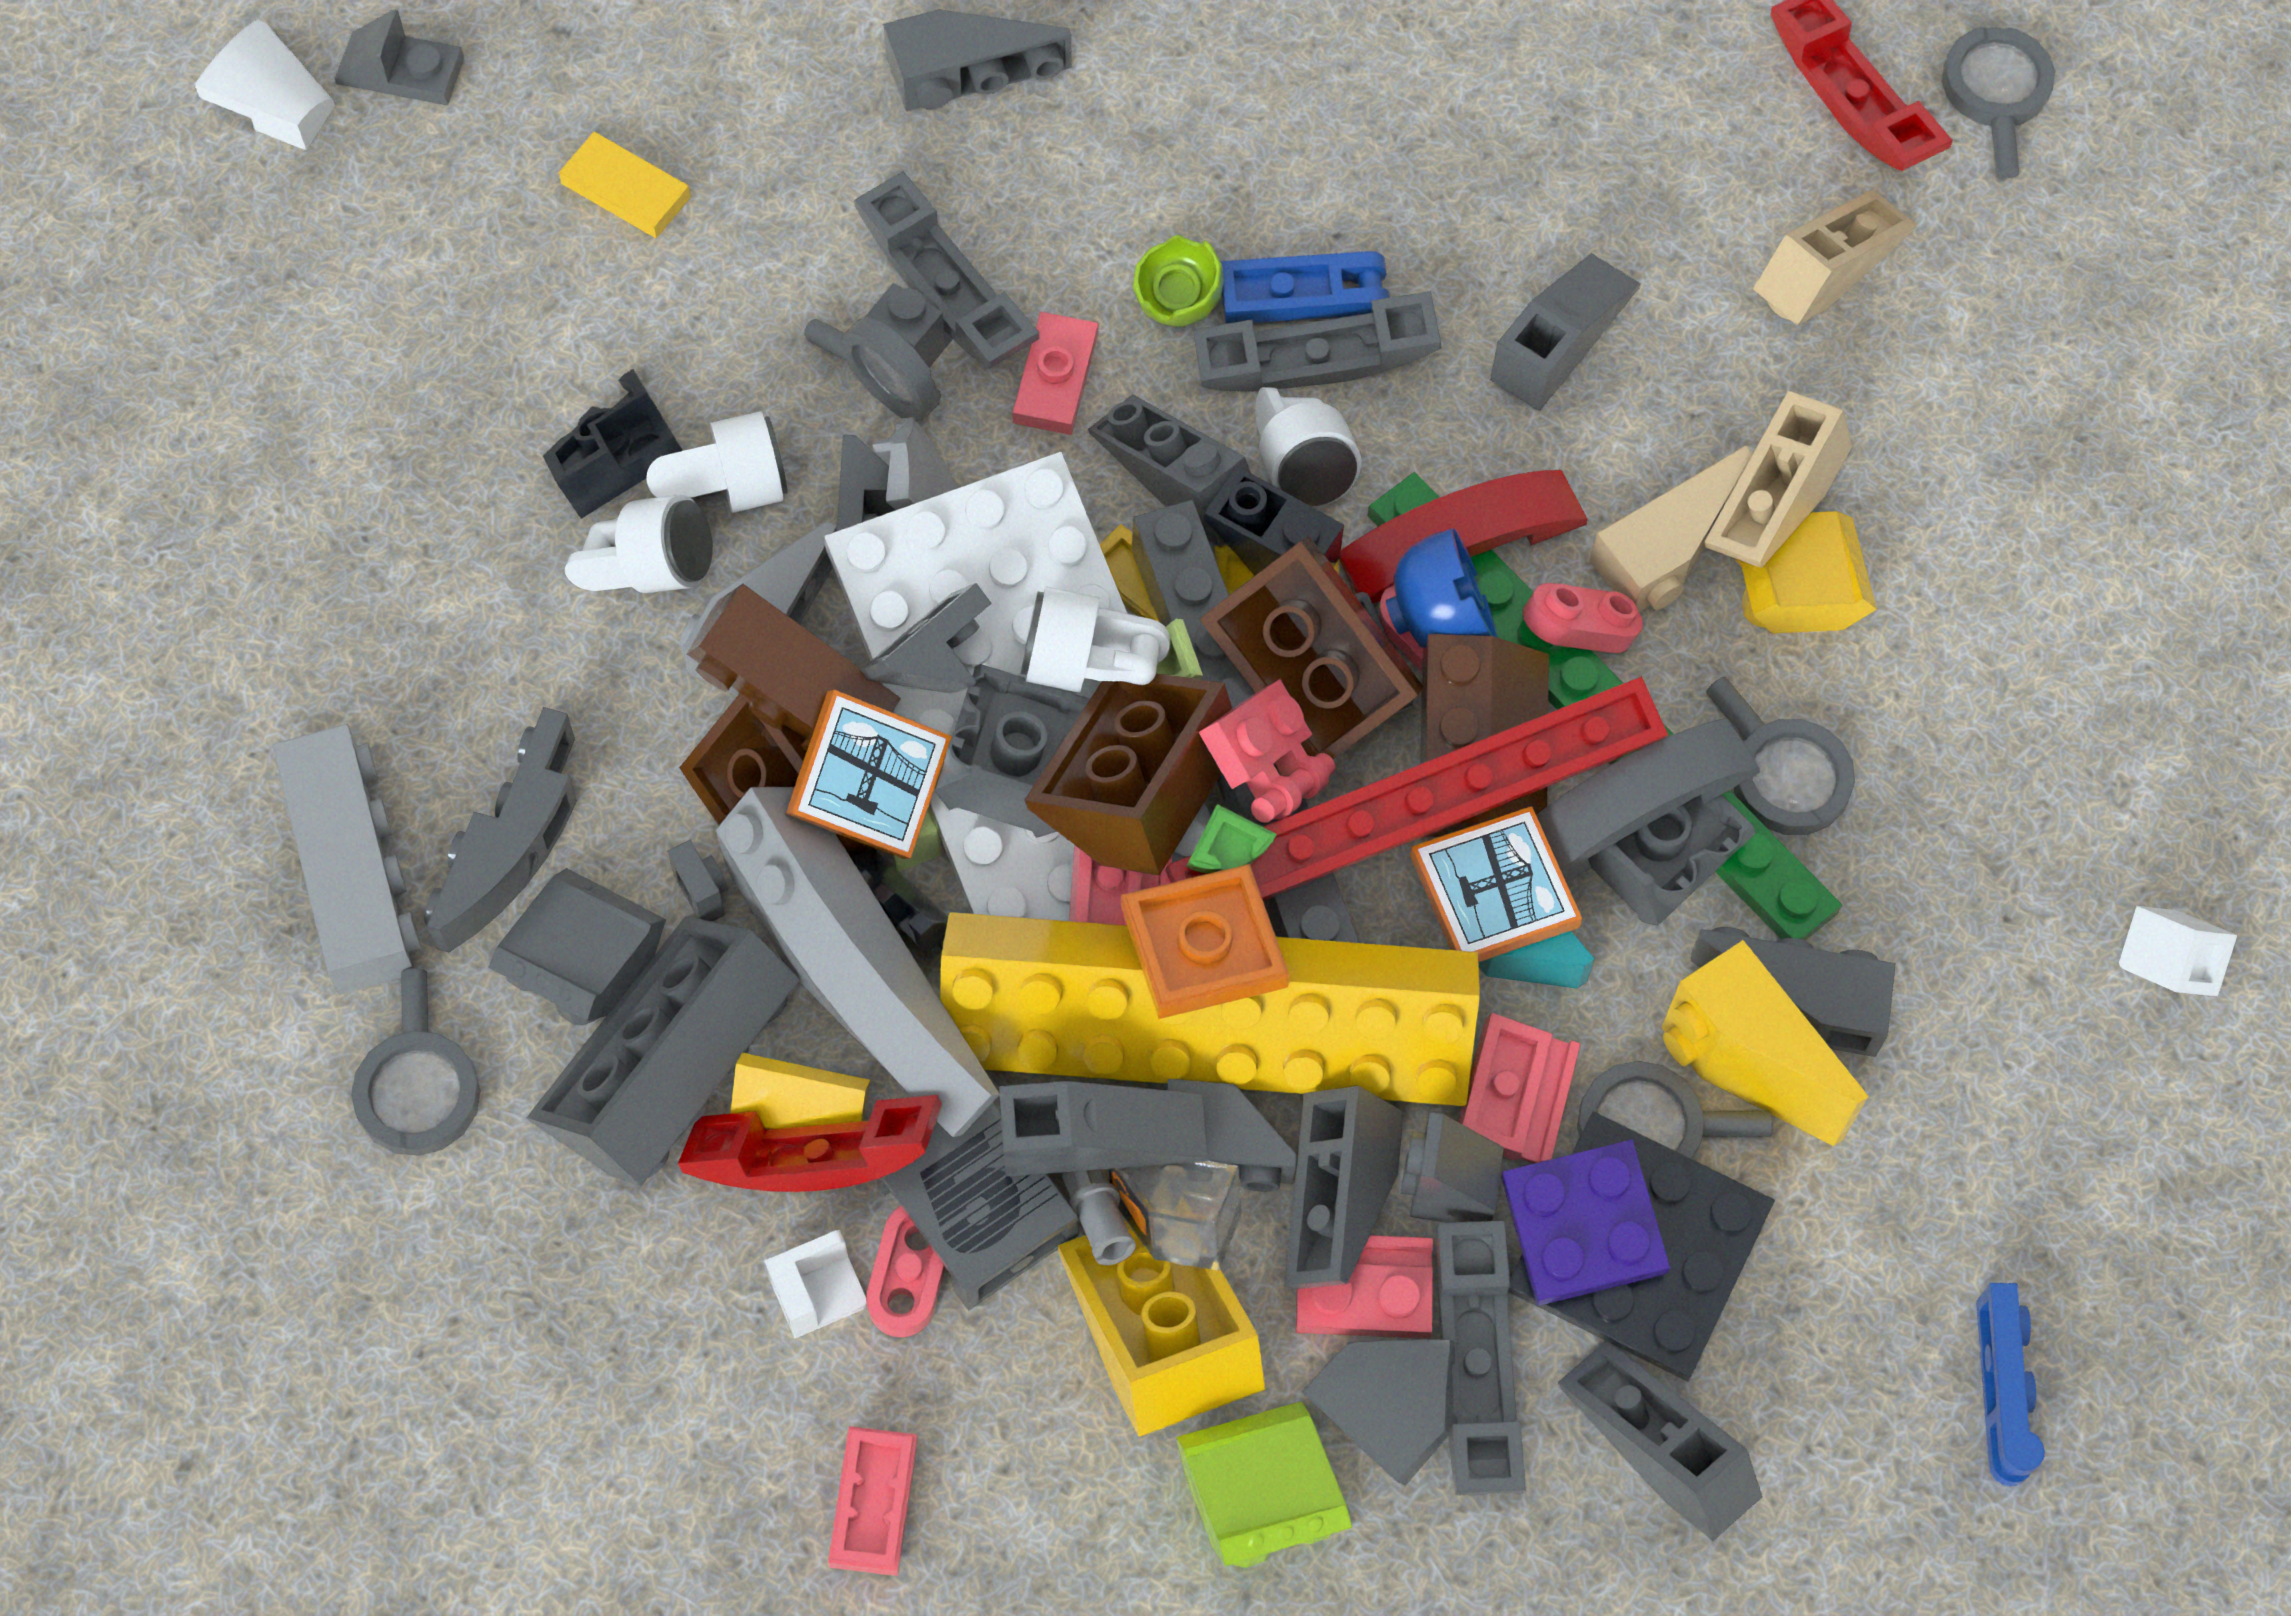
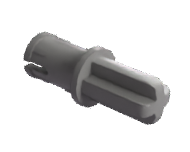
(1099, 1214)

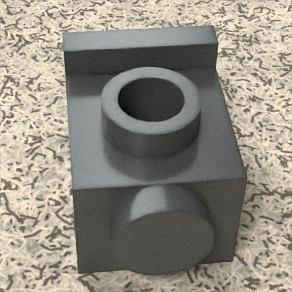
(914, 319)

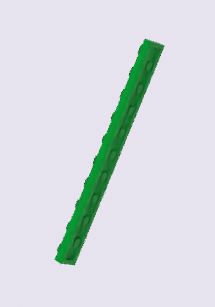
(1763, 869)

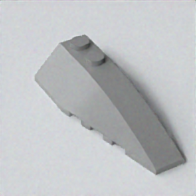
(849, 952)

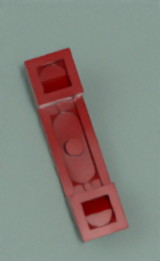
(1851, 87)
(1484, 515)
(745, 1155)

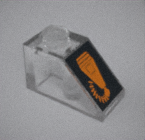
(1181, 1209)

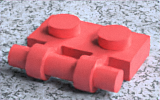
(1266, 732)

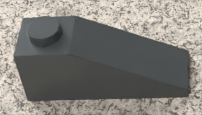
(1341, 1182)
(1665, 1440)

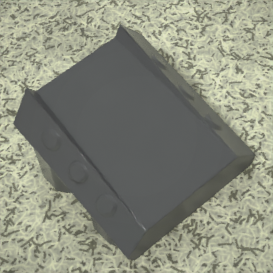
(1004, 745)
(1672, 856)
(578, 947)

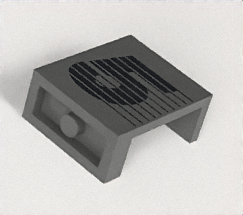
(975, 1216)

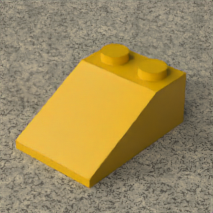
(1759, 1046)
(1165, 1334)

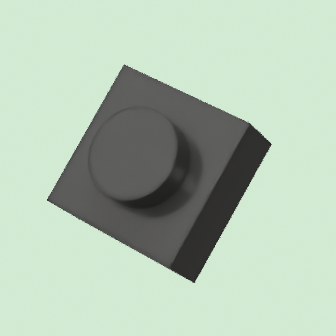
(699, 880)

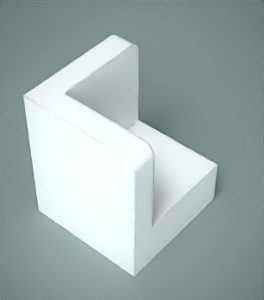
(2177, 951)
(816, 1283)

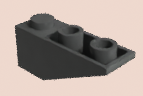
(963, 54)
(1560, 329)
(1168, 455)
(1838, 993)
(1098, 1127)

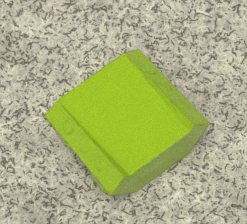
(1263, 1484)

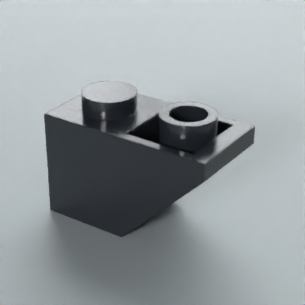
(1266, 522)

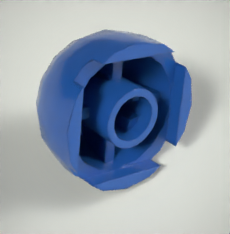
(1439, 591)

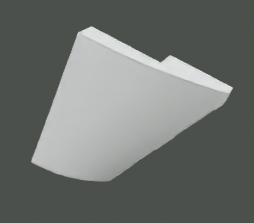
(268, 84)

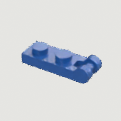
(1302, 286)
(2007, 1387)

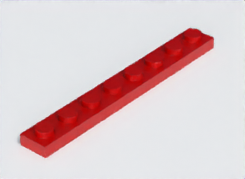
(1452, 788)

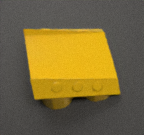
(1811, 580)

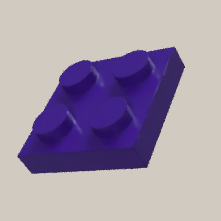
(1585, 1222)

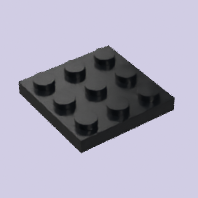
(1707, 1237)

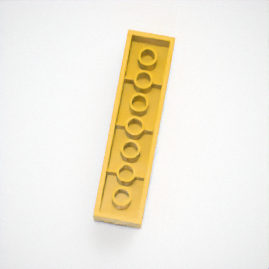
(1079, 1006)

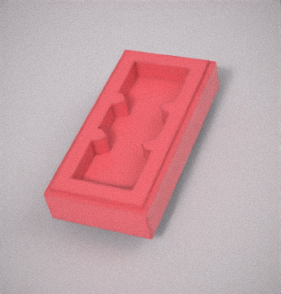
(1055, 373)
(873, 1501)

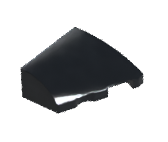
(610, 449)
(902, 901)

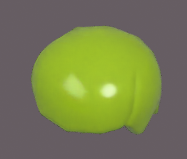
(1178, 281)

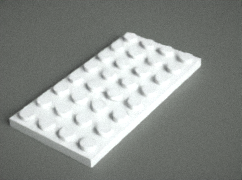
(1012, 541)

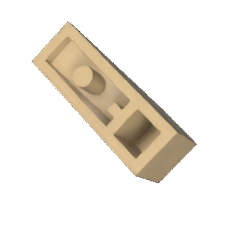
(1830, 256)
(1782, 479)
(1661, 542)

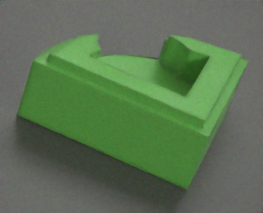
(1229, 842)

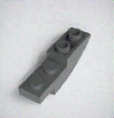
(505, 852)

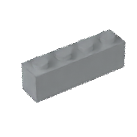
(344, 858)

